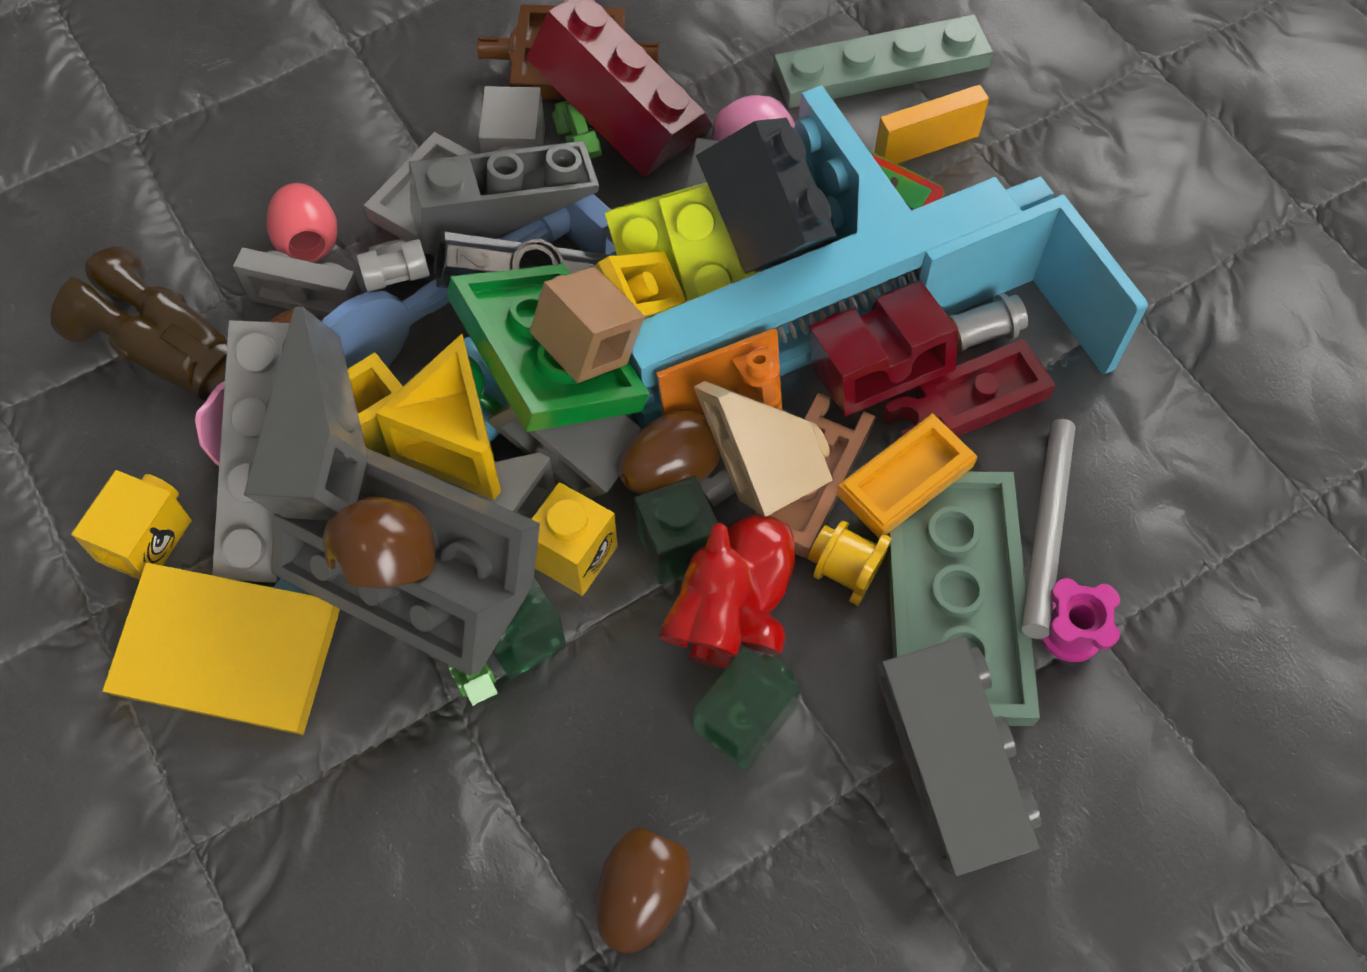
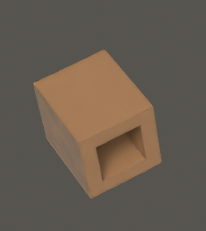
(586, 323)

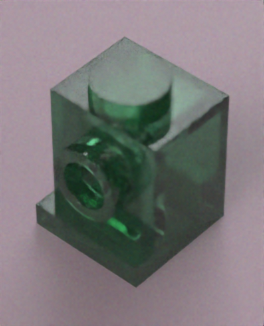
(531, 635)

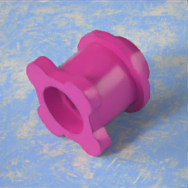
(1081, 620)

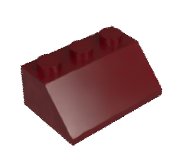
(616, 85)

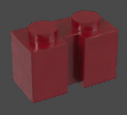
(884, 351)

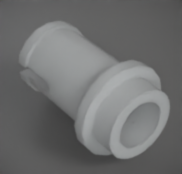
(997, 319)

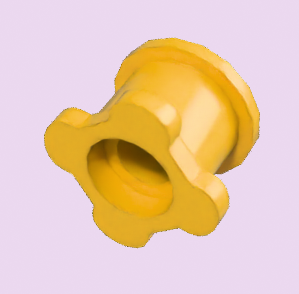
(848, 558)

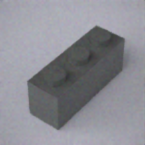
(959, 756)

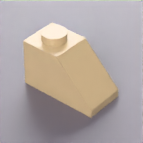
(765, 449)

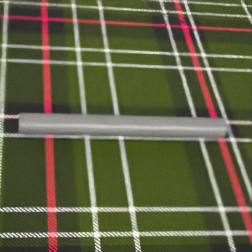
(1048, 530)

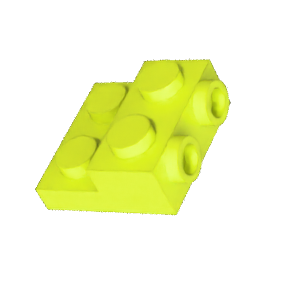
(689, 232)

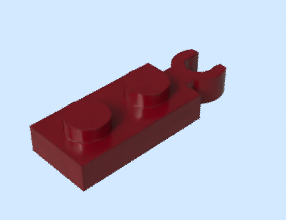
(978, 391)

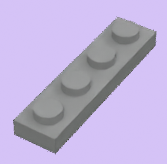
(242, 525)

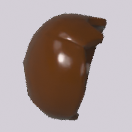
(380, 543)

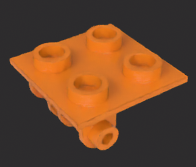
(742, 367)

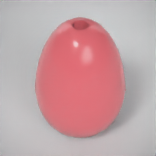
(301, 223)

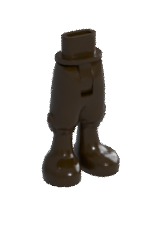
(164, 338)

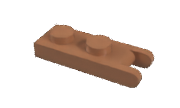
(810, 512)

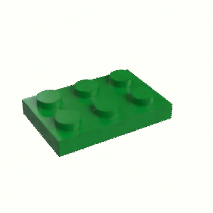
(498, 317)

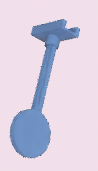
(382, 322)

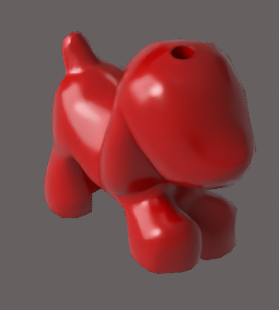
(732, 591)

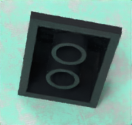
(767, 194)

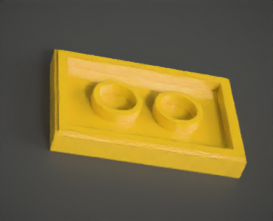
(223, 648)

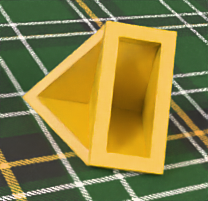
(440, 424)

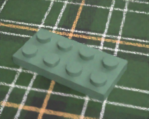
(962, 574)

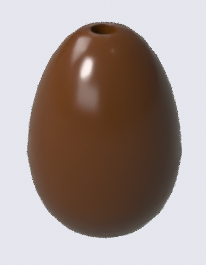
(669, 452)
(640, 889)

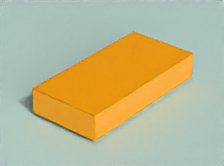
(931, 125)
(906, 476)

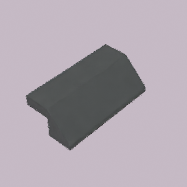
(474, 589)

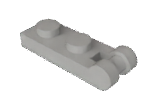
(392, 263)

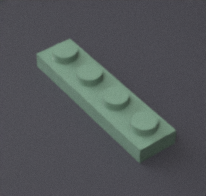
(884, 59)

